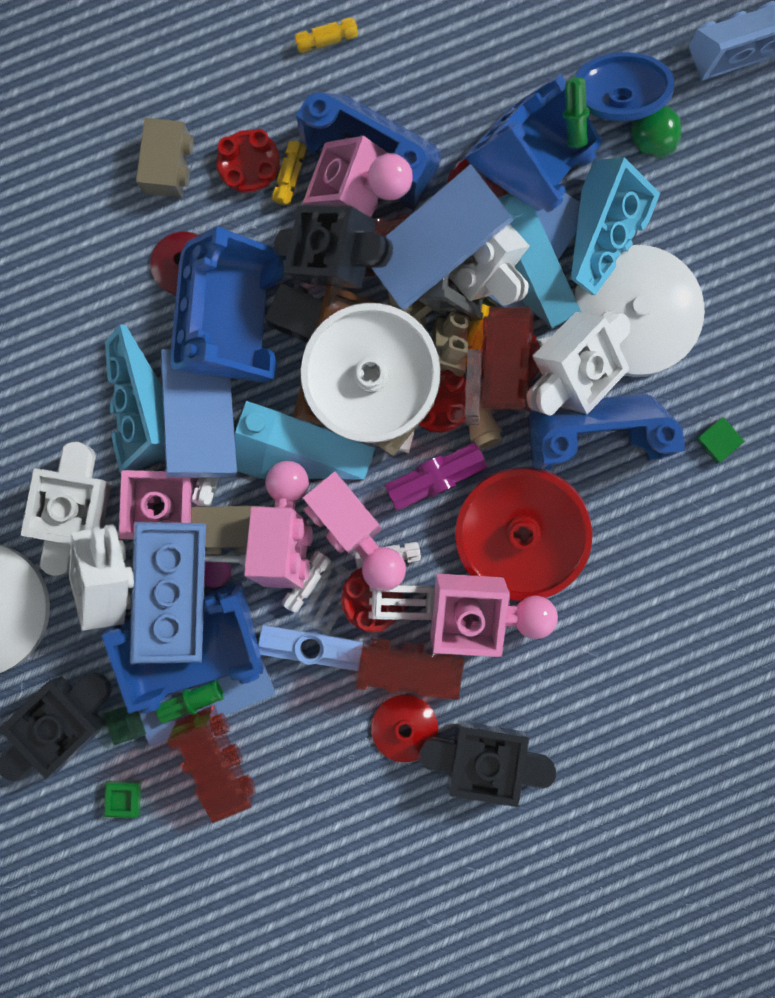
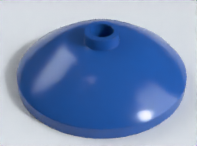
(626, 86)

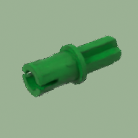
(576, 112)
(190, 702)

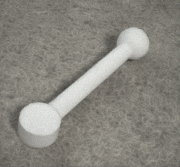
(220, 558)

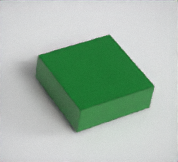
(720, 440)
(122, 799)

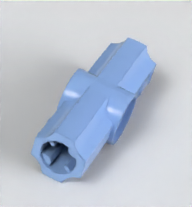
(287, 645)

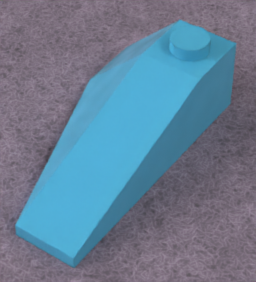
(611, 210)
(548, 287)
(135, 402)
(273, 437)

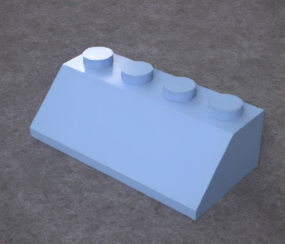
(734, 42)

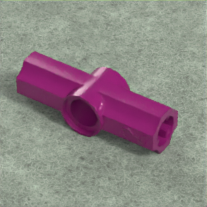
(436, 476)

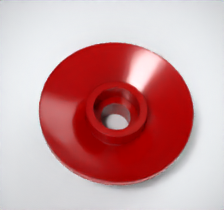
(400, 711)

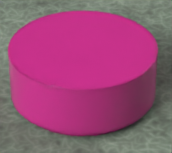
(217, 574)

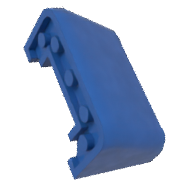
(337, 116)
(529, 148)
(223, 306)
(645, 419)
(227, 650)

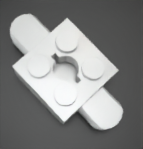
(494, 269)
(580, 363)
(65, 504)
(99, 577)

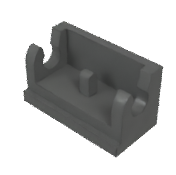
(448, 298)

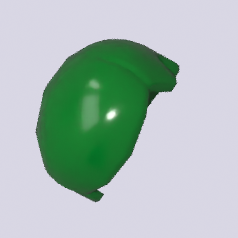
(657, 133)

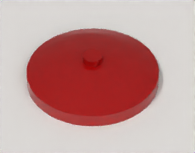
(525, 530)

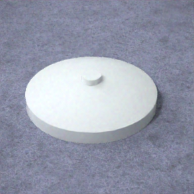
(659, 301)
(370, 372)
(22, 608)

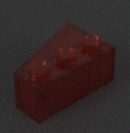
(507, 359)
(409, 669)
(213, 763)

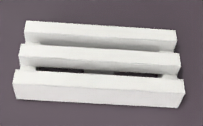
(376, 602)

